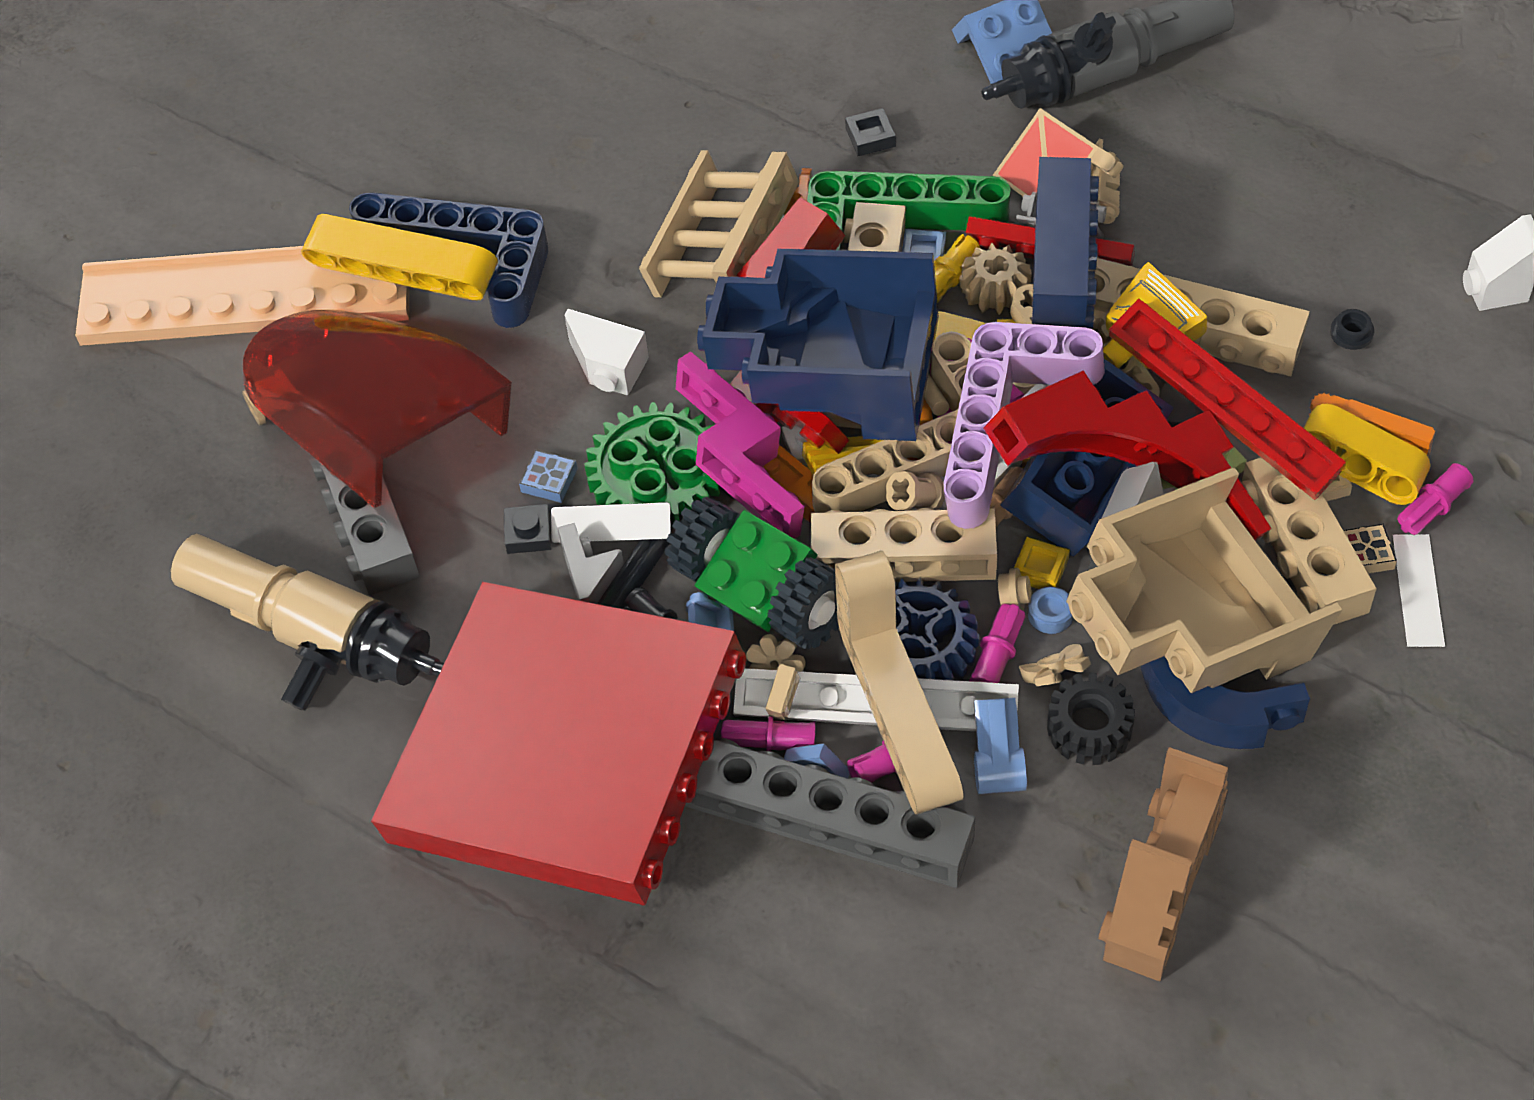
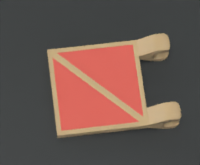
(1049, 138)

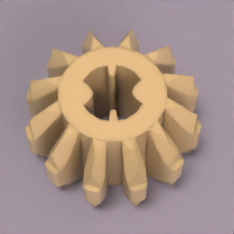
(993, 277)

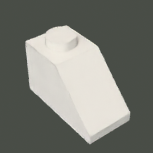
(1503, 267)
(607, 351)

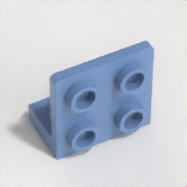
(1002, 31)

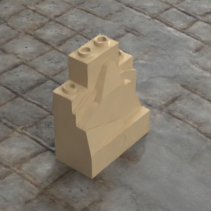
(1194, 588)

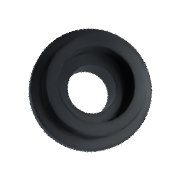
(1352, 329)

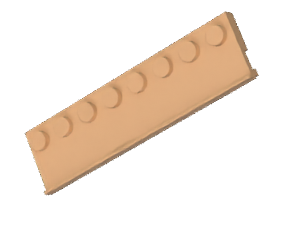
(219, 295)

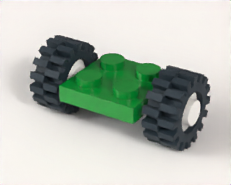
(755, 571)

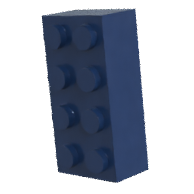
(1063, 250)
(1069, 490)

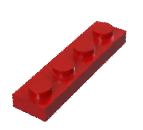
(1023, 240)

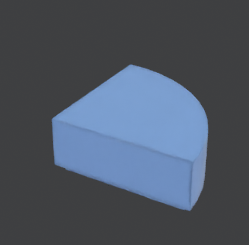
(817, 755)

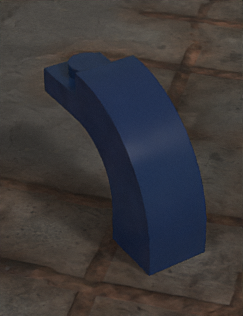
(1224, 715)

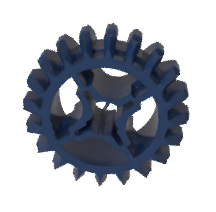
(924, 619)

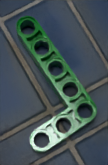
(928, 199)

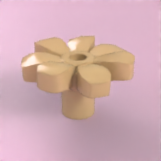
(773, 653)

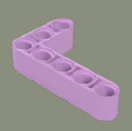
(996, 359)

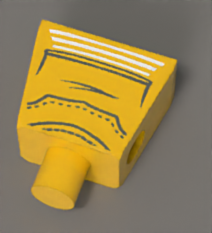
(1163, 298)

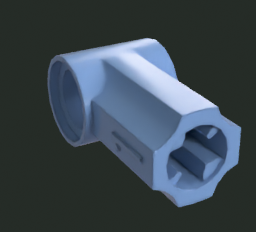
(999, 760)

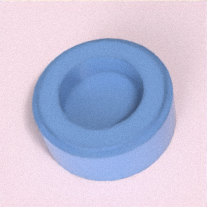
(1049, 610)

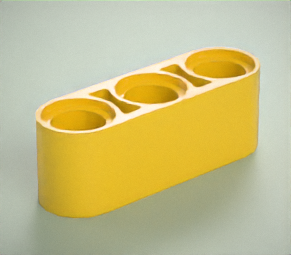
(1371, 454)

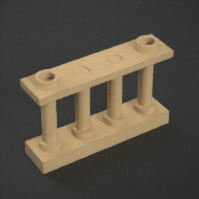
(755, 221)

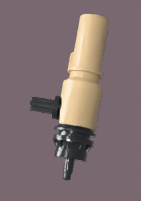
(310, 614)

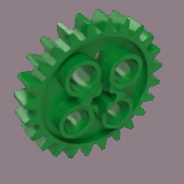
(626, 482)

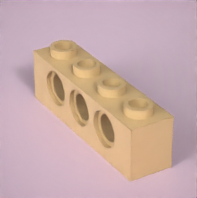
(1324, 551)
(926, 555)

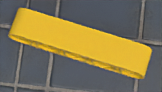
(400, 256)

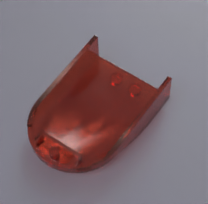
(366, 388)

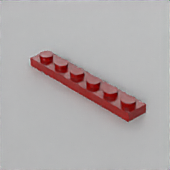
(1228, 398)

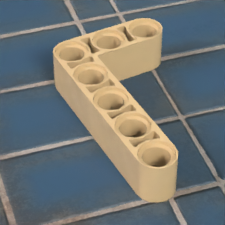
(889, 456)
(890, 684)

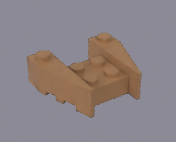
(1164, 868)

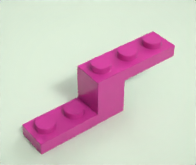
(738, 446)

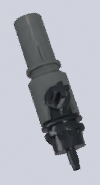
(1105, 50)

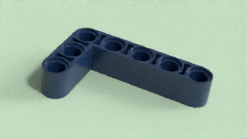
(509, 233)

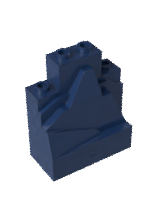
(831, 335)

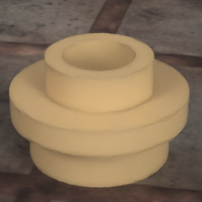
(1014, 588)

